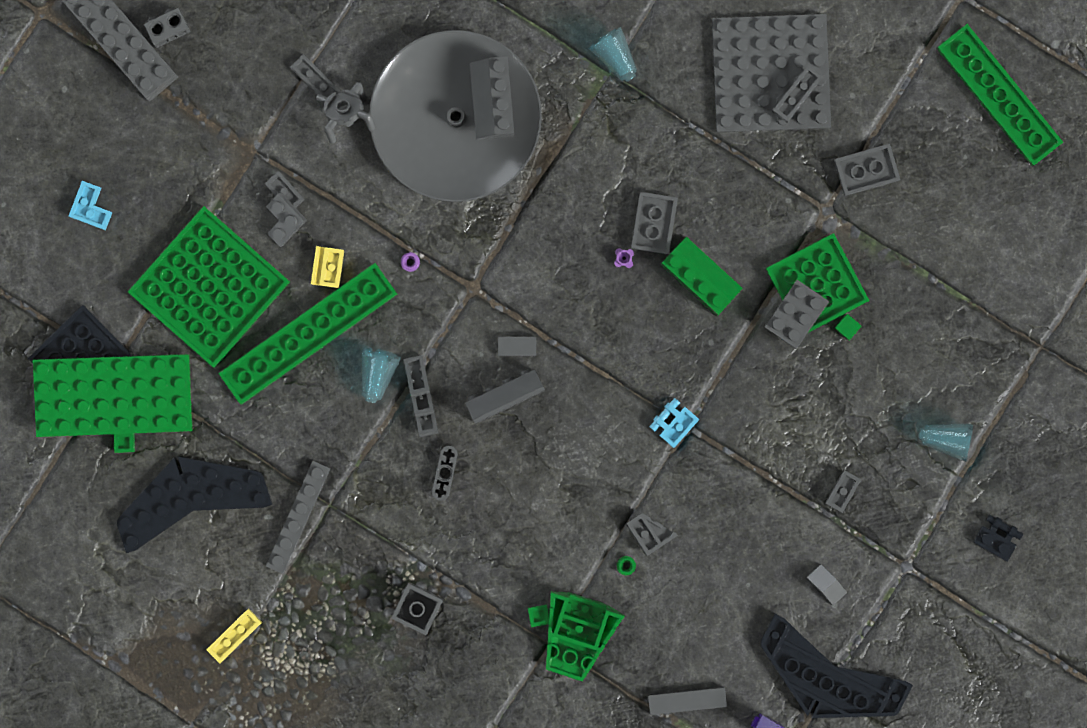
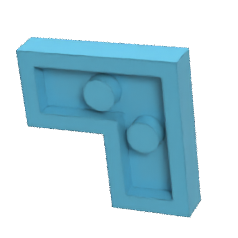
(85, 209)

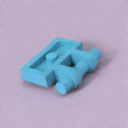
(678, 427)

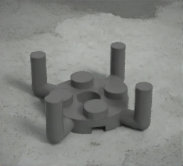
(353, 99)

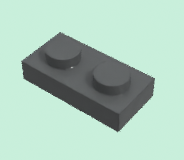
(279, 184)
(843, 491)

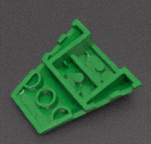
(578, 633)

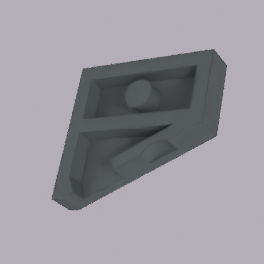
(649, 534)

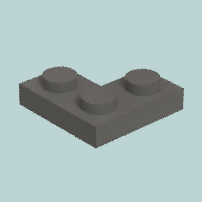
(289, 219)

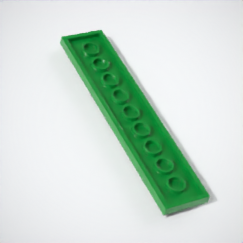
(308, 333)

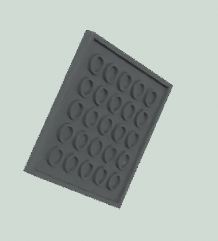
(759, 63)

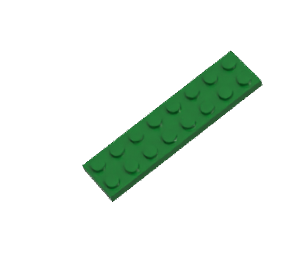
(999, 95)

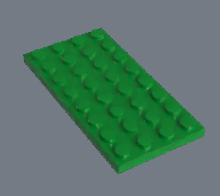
(112, 395)

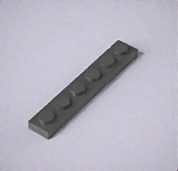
(298, 517)

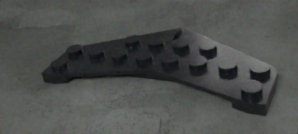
(176, 495)
(837, 689)

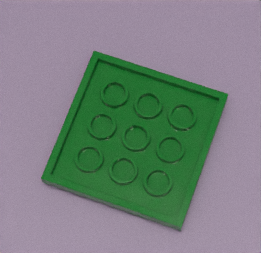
(826, 272)

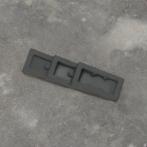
(421, 396)

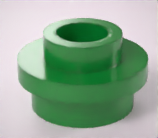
(630, 570)

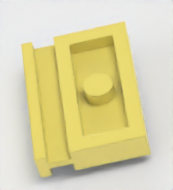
(327, 267)

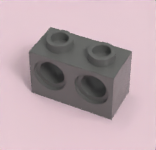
(169, 32)

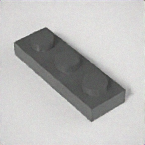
(797, 94)

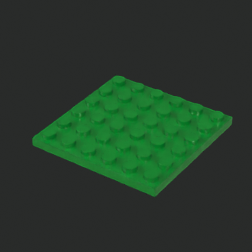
(209, 287)

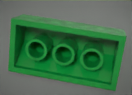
(701, 276)

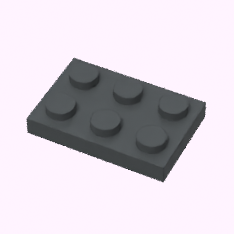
(867, 170)
(654, 223)
(796, 314)

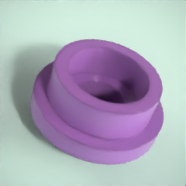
(405, 257)

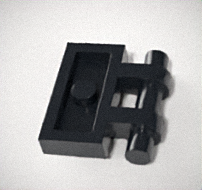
(994, 543)

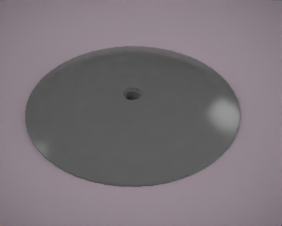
(415, 126)

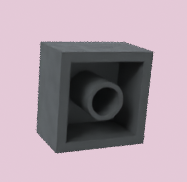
(417, 608)

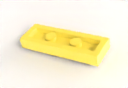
(234, 635)

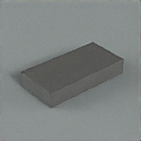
(516, 346)

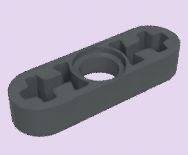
(443, 458)

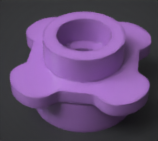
(624, 253)

